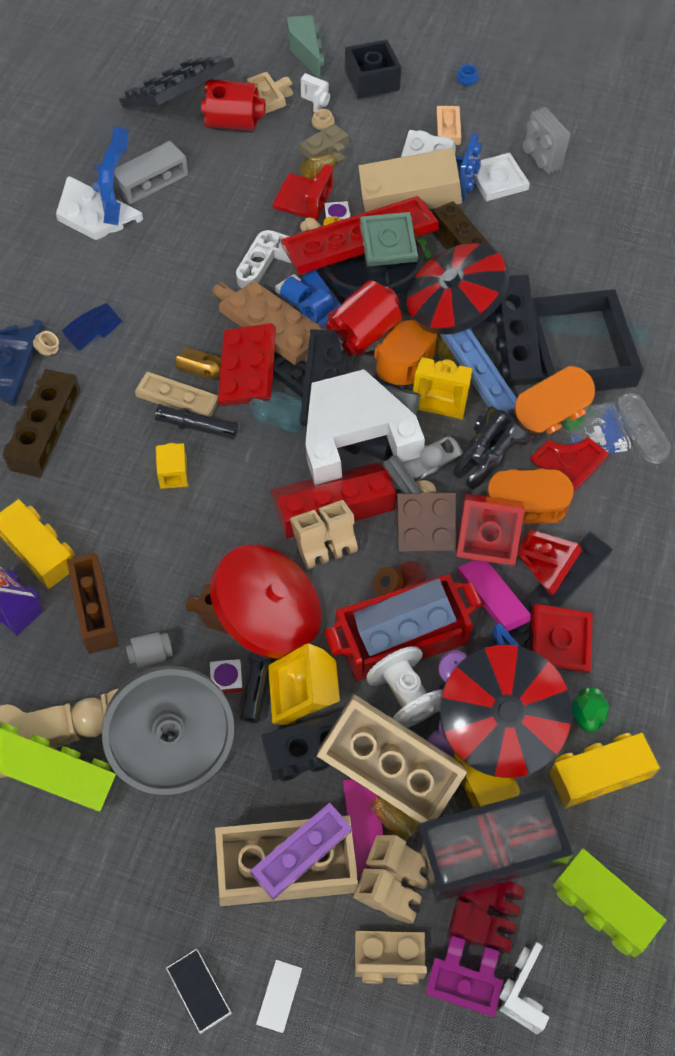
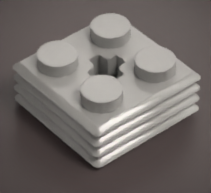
(546, 140)

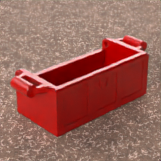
(346, 640)

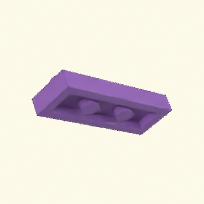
(301, 851)

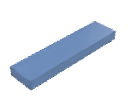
(484, 373)

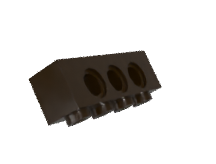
(455, 227)
(41, 423)

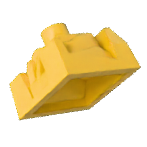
(442, 387)
(302, 684)

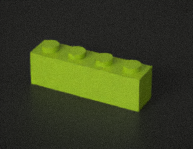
(54, 770)

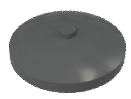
(167, 730)

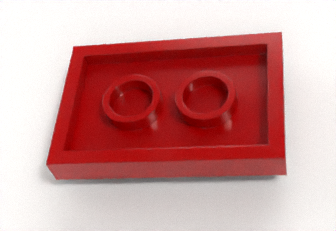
(247, 364)

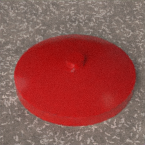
(265, 601)

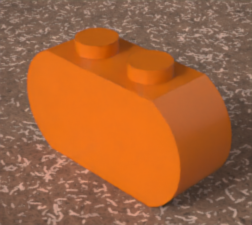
(402, 351)
(554, 400)
(542, 491)

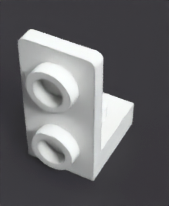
(524, 1011)

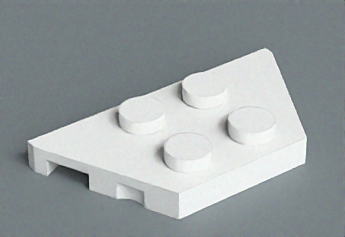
(83, 211)

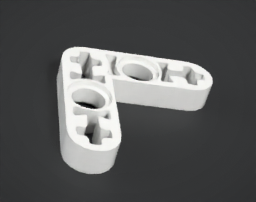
(267, 246)

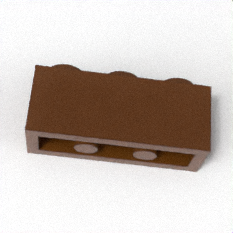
(92, 603)

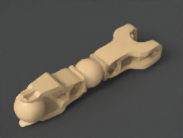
(59, 723)

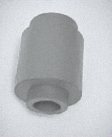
(149, 649)

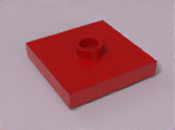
(562, 637)

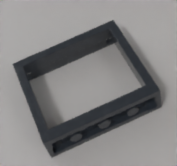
(608, 303)

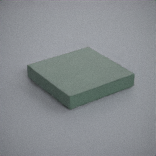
(388, 239)

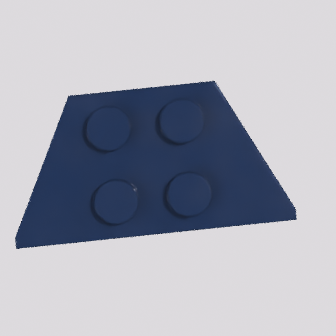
(15, 358)

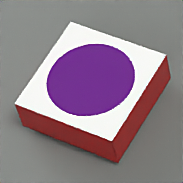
(337, 209)
(227, 675)

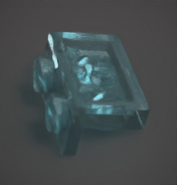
(280, 411)

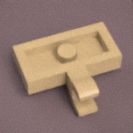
(272, 91)

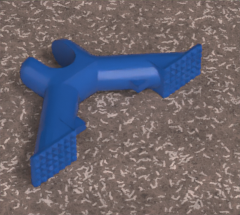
(106, 171)

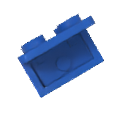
(469, 165)

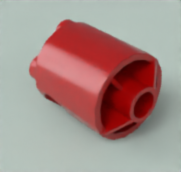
(232, 105)
(365, 317)

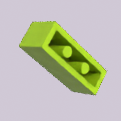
(609, 904)

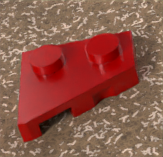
(548, 558)

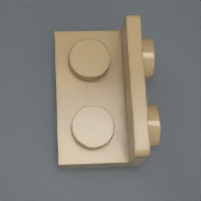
(390, 956)

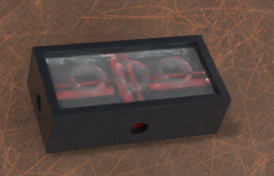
(493, 844)

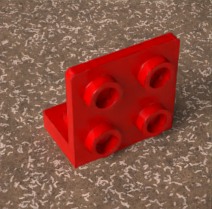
(305, 195)

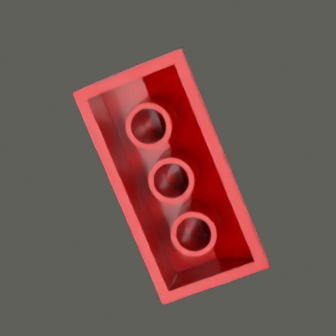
(363, 489)

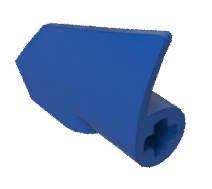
(310, 296)

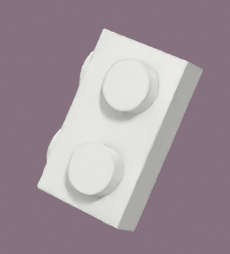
(422, 142)

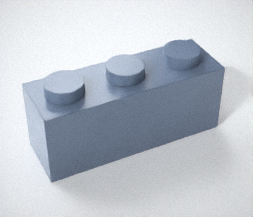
(404, 617)

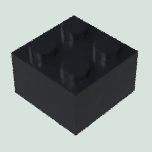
(372, 68)

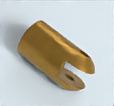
(198, 363)

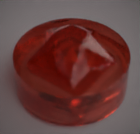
(411, 573)

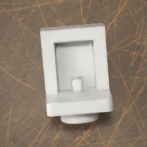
(315, 91)

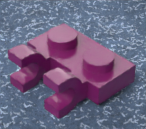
(464, 986)

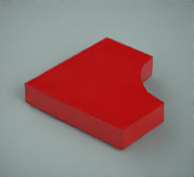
(574, 460)

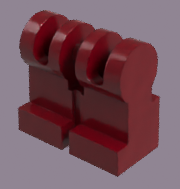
(472, 923)

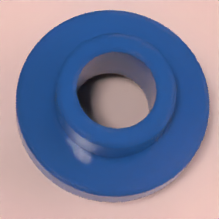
(467, 75)

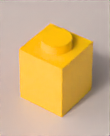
(171, 465)

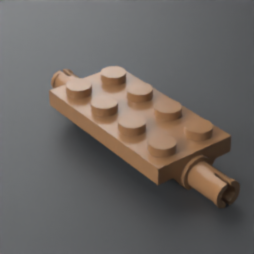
(259, 306)

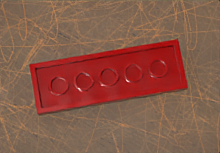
(344, 238)

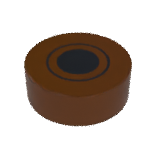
(387, 580)

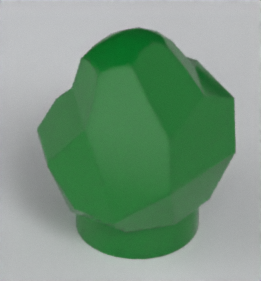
(590, 709)

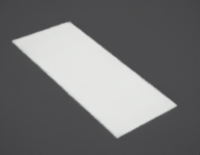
(279, 996)

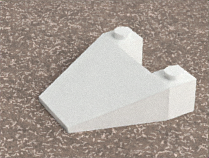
(352, 411)

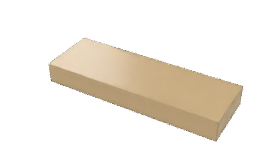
(176, 394)

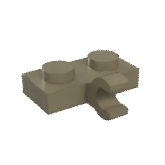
(326, 142)

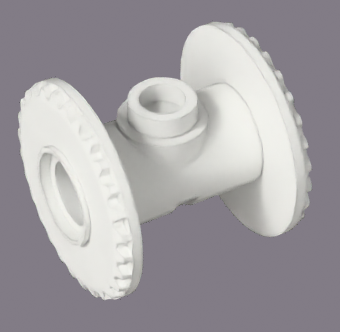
(406, 686)

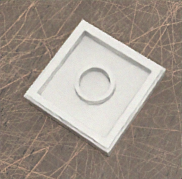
(500, 177)

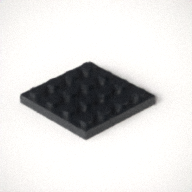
(176, 81)

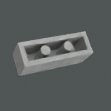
(149, 172)

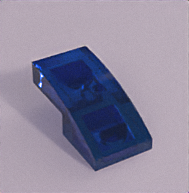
(90, 324)

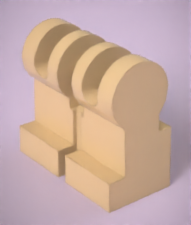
(333, 525)
(382, 886)

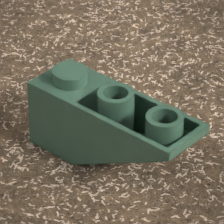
(305, 42)

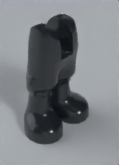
(486, 457)

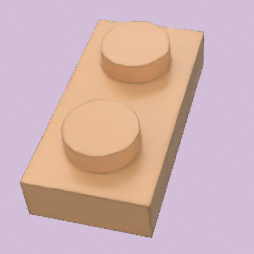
(449, 123)

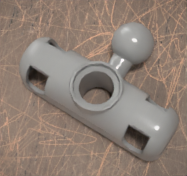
(432, 458)

